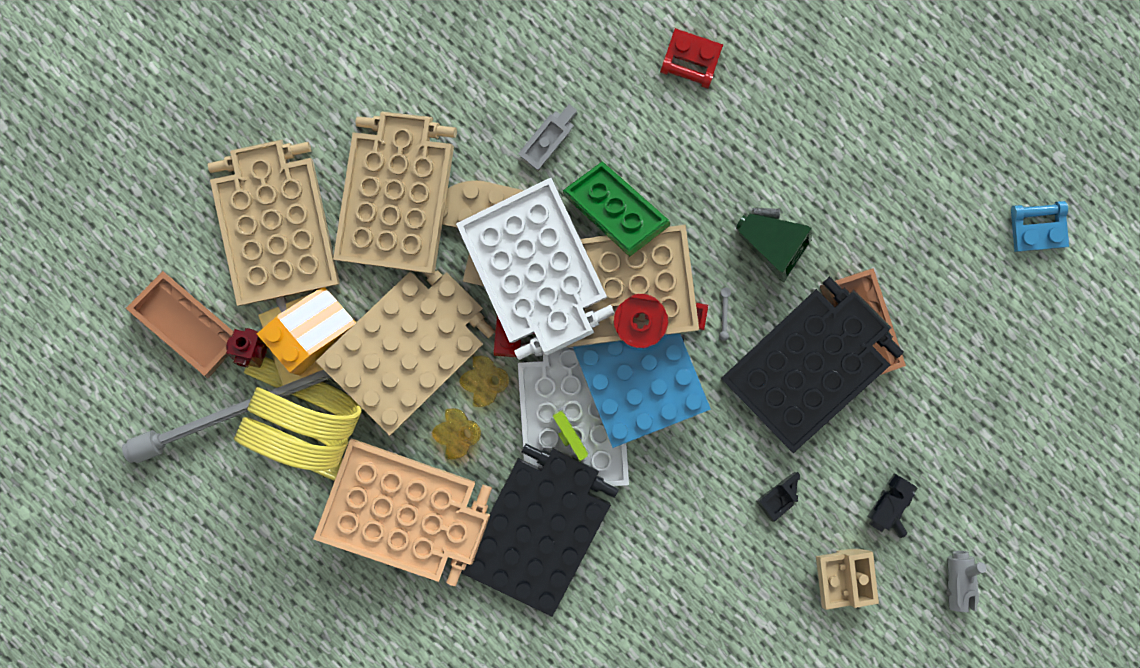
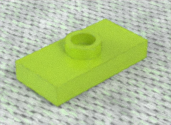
(569, 436)

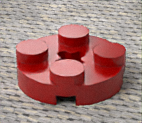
(632, 308)

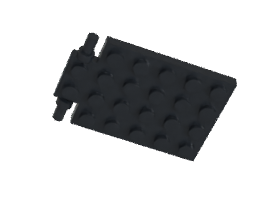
(812, 364)
(541, 528)

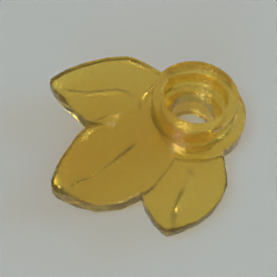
(480, 381)
(452, 433)

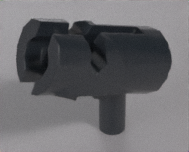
(891, 504)

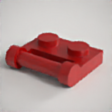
(695, 51)

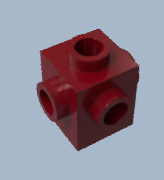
(246, 348)

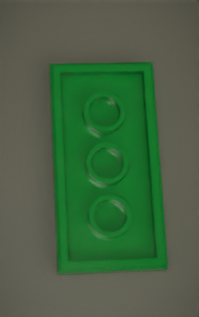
(616, 208)

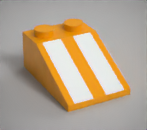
(306, 330)

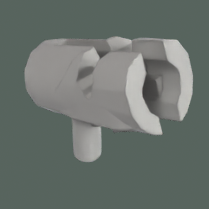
(963, 581)

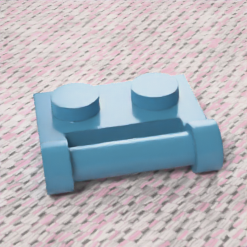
(1040, 235)

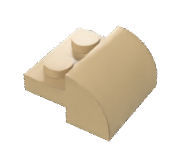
(847, 579)

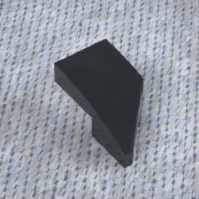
(780, 498)

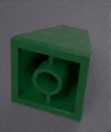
(775, 241)

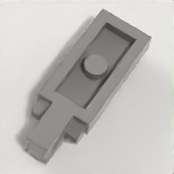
(548, 137)

